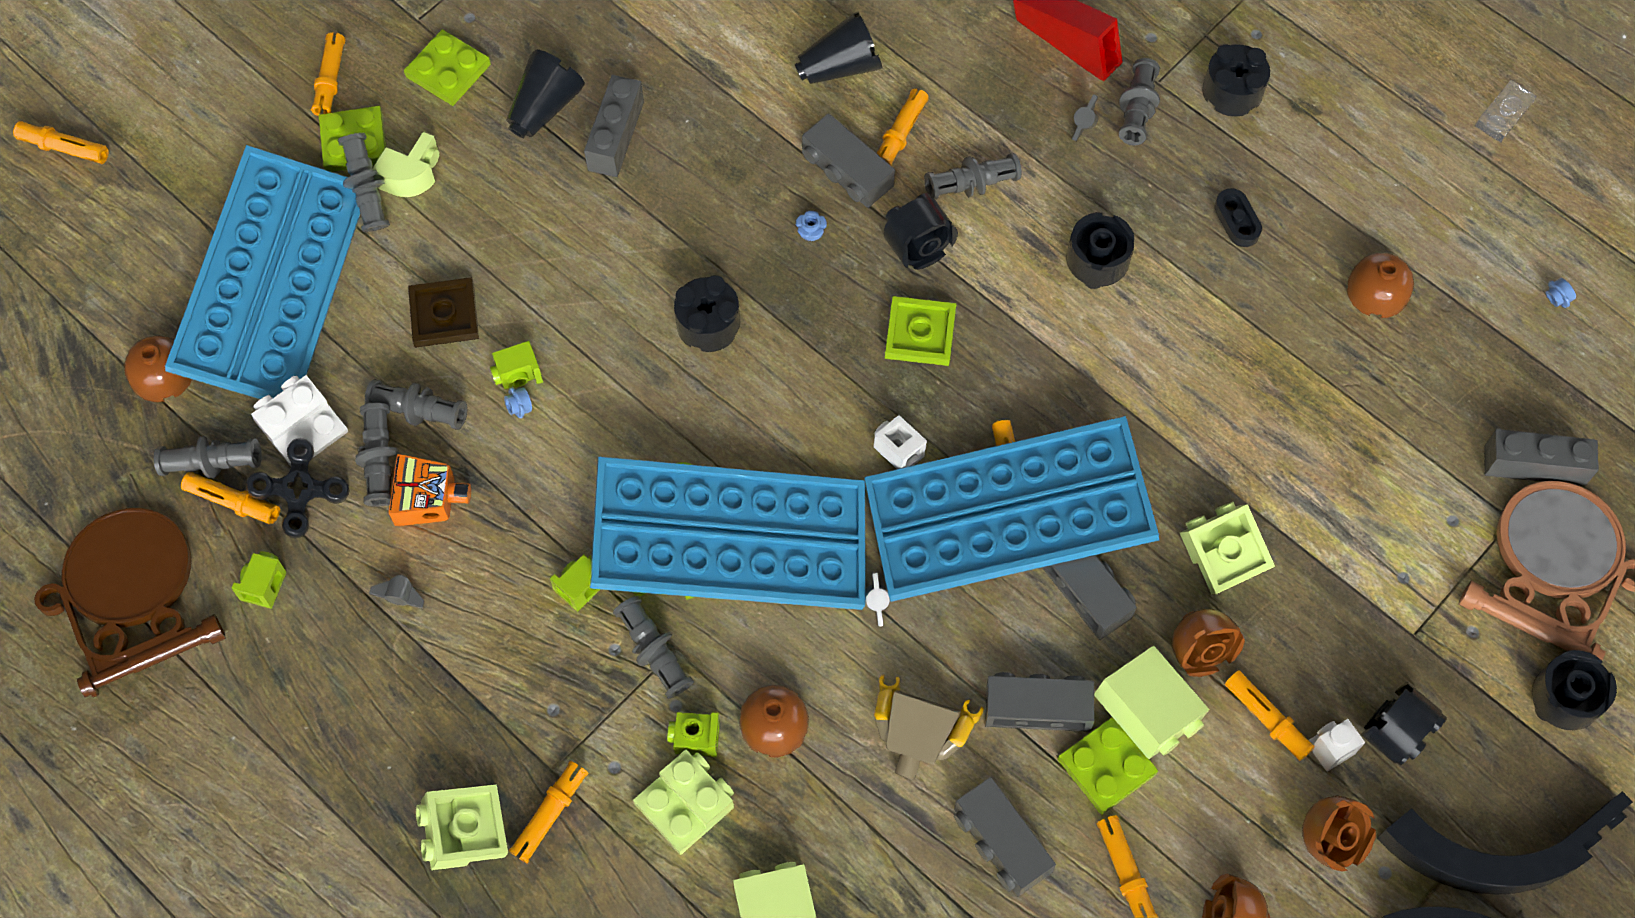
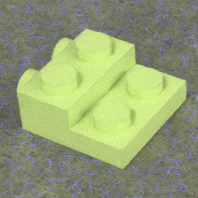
(1227, 547)
(685, 801)
(461, 826)

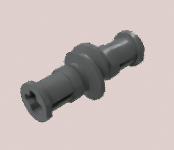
(1139, 101)
(973, 175)
(363, 182)
(417, 404)
(375, 454)
(207, 457)
(652, 647)

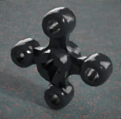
(281, 486)

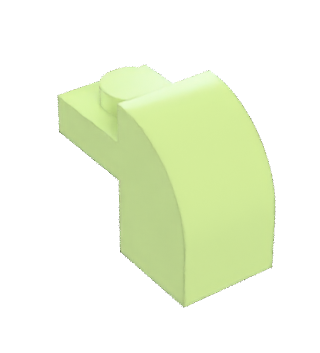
(408, 174)

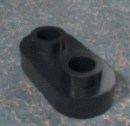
(1237, 220)

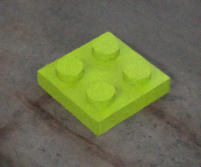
(447, 67)
(343, 123)
(920, 331)
(1107, 765)

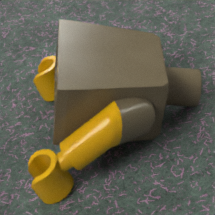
(920, 727)

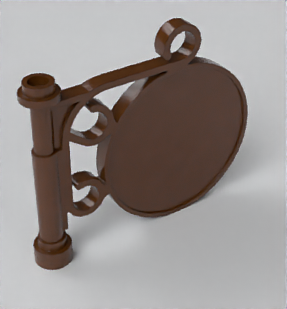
(123, 575)

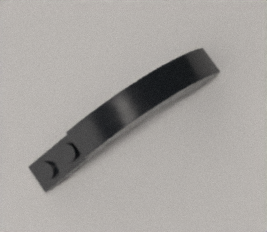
(1484, 873)

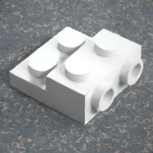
(298, 413)

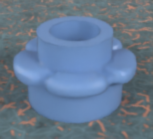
(813, 232)
(1560, 293)
(518, 402)

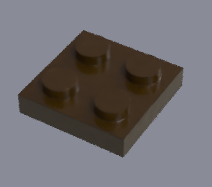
(443, 312)

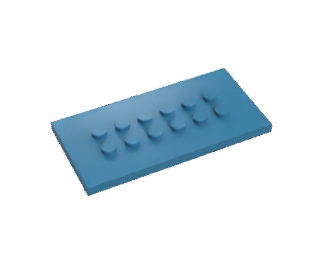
(266, 277)
(1010, 509)
(728, 534)

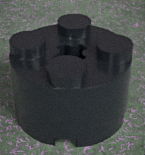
(1236, 79)
(919, 232)
(1100, 250)
(707, 313)
(1573, 690)
(1403, 724)

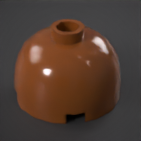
(1380, 285)
(147, 373)
(1206, 640)
(774, 721)
(1338, 832)
(1235, 899)

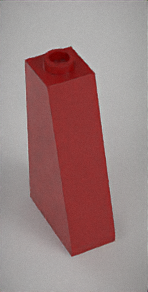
(1076, 31)

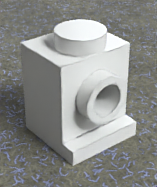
(900, 434)
(1336, 743)

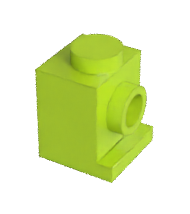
(515, 366)
(260, 580)
(575, 583)
(703, 742)

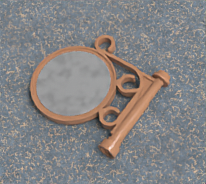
(1562, 547)

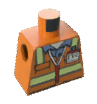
(424, 491)

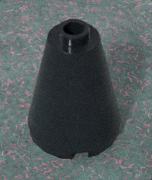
(840, 53)
(542, 93)

